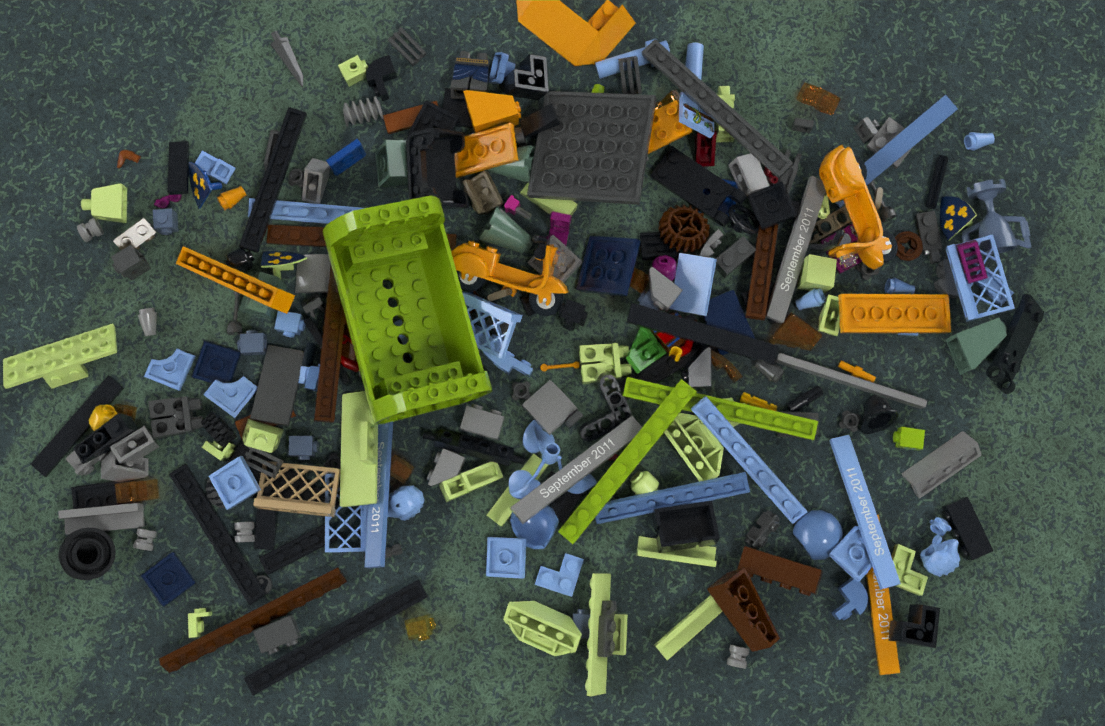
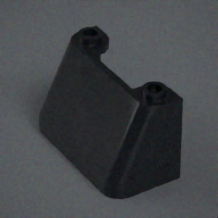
(433, 166)

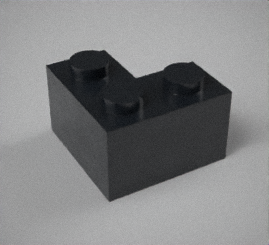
(530, 80)
(920, 629)

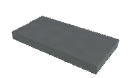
(277, 386)

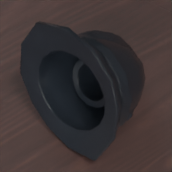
(877, 415)

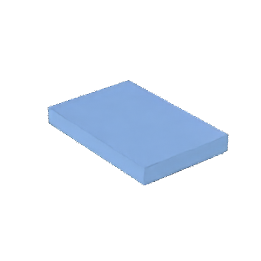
(695, 279)

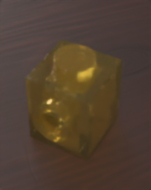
(420, 627)

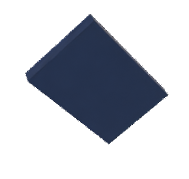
(727, 314)

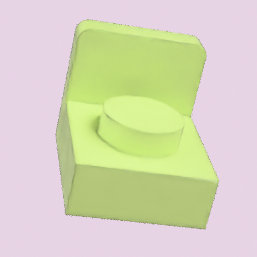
(216, 450)
(196, 626)

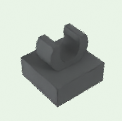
(866, 129)
(311, 303)

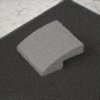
(564, 272)
(313, 274)
(549, 407)

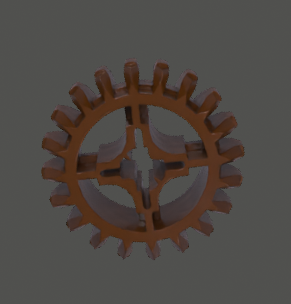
(690, 237)

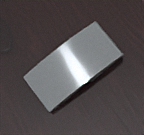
(714, 241)

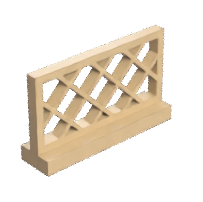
(298, 506)

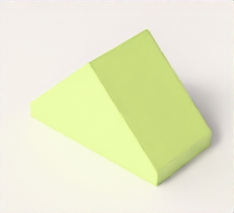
(829, 317)

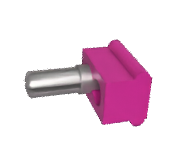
(513, 206)

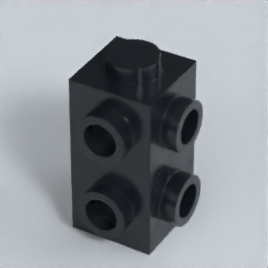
(572, 315)

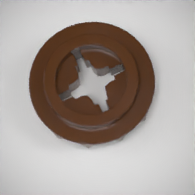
(915, 243)

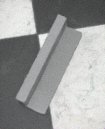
(942, 464)
(104, 518)

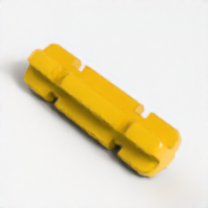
(757, 402)

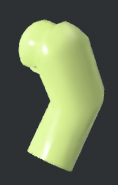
(824, 210)

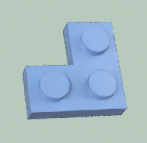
(564, 580)

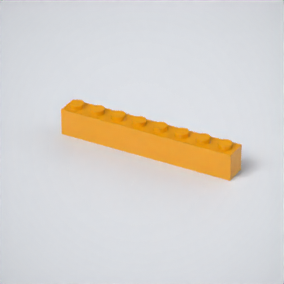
(235, 280)

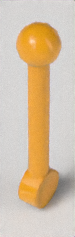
(544, 367)

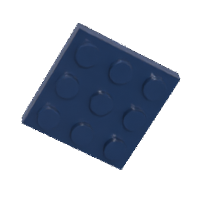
(608, 265)

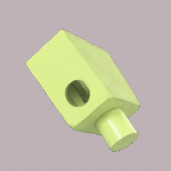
(108, 203)
(261, 436)

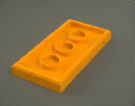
(487, 150)

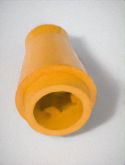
(231, 197)

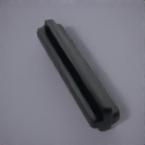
(936, 182)

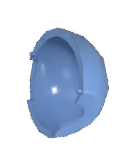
(538, 529)
(818, 533)

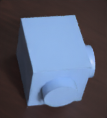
(290, 324)

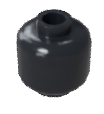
(240, 260)

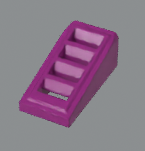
(973, 243)

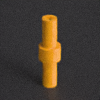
(856, 371)

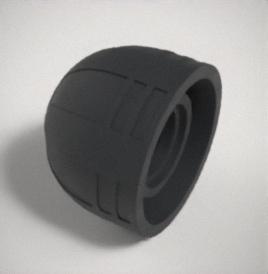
(87, 554)

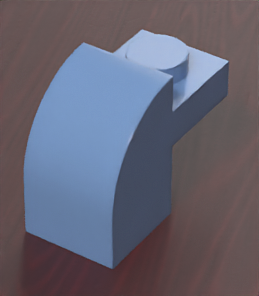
(855, 597)

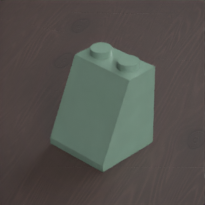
(392, 163)
(258, 309)
(975, 344)

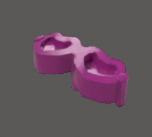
(164, 201)

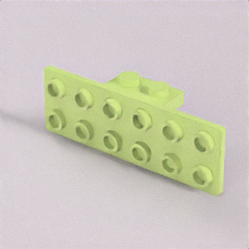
(62, 360)
(358, 452)
(597, 666)

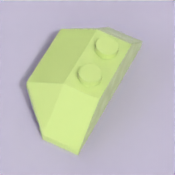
(696, 446)
(542, 627)

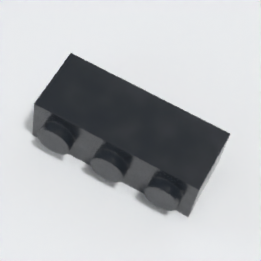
(966, 529)

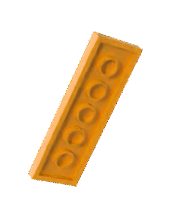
(894, 313)

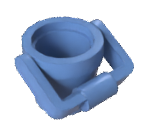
(500, 68)

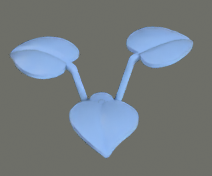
(537, 440)

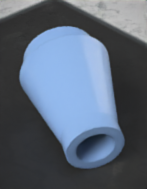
(978, 140)
(812, 299)

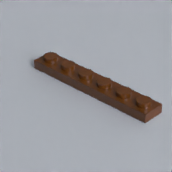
(761, 273)

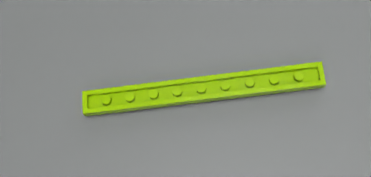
(731, 410)
(627, 461)

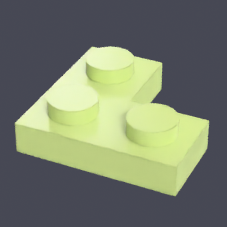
(909, 579)

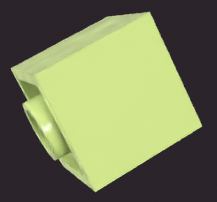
(817, 273)

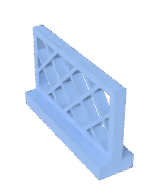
(964, 289)
(496, 312)
(364, 517)

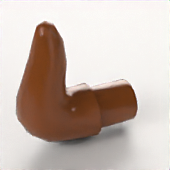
(127, 154)

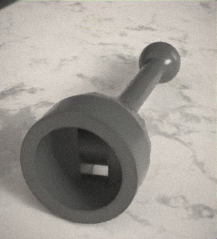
(886, 211)
(235, 326)

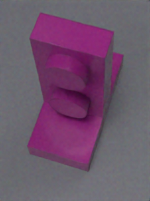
(560, 226)

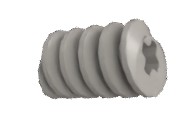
(362, 111)

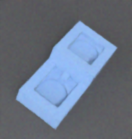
(215, 167)

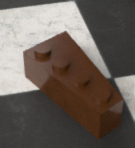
(780, 570)
(744, 609)

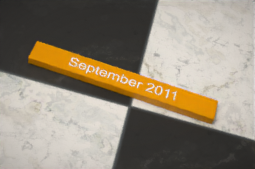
(881, 616)

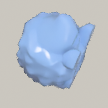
(405, 502)
(941, 557)

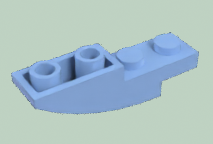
(509, 361)

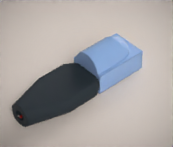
(307, 362)

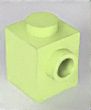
(353, 70)

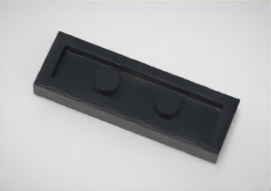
(178, 168)

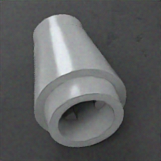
(148, 321)

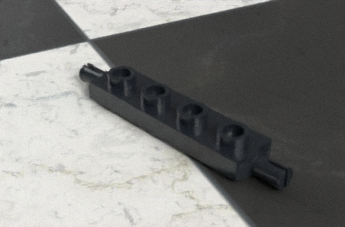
(474, 447)

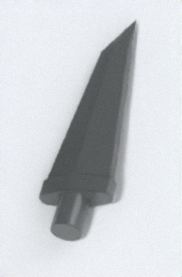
(285, 52)

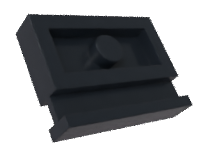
(654, 246)

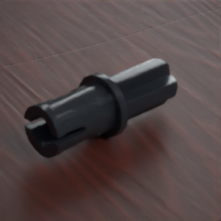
(804, 399)

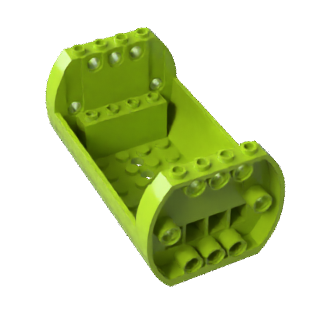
(411, 250)

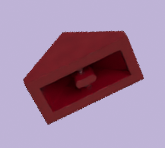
(705, 149)

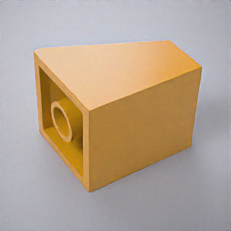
(491, 109)

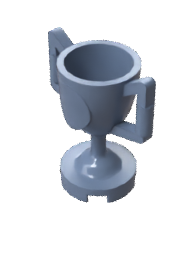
(995, 223)

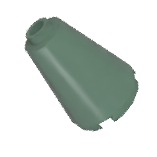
(520, 169)
(505, 232)

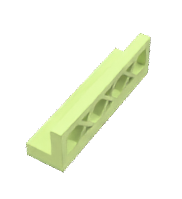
(502, 509)
(699, 555)
(688, 627)

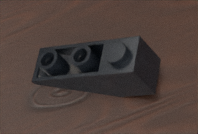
(104, 437)

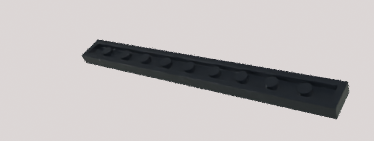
(335, 637)

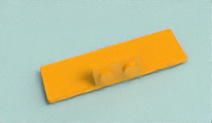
(666, 127)

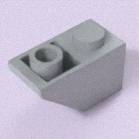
(447, 467)

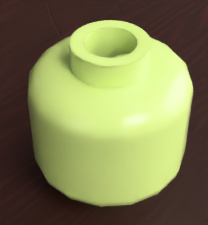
(643, 483)

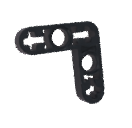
(612, 414)

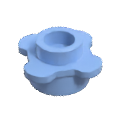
(939, 526)

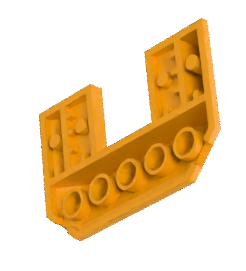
(570, 34)

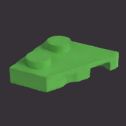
(644, 350)

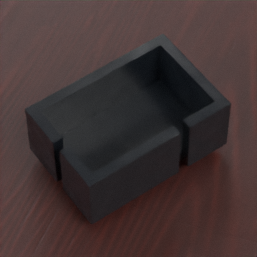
(685, 526)

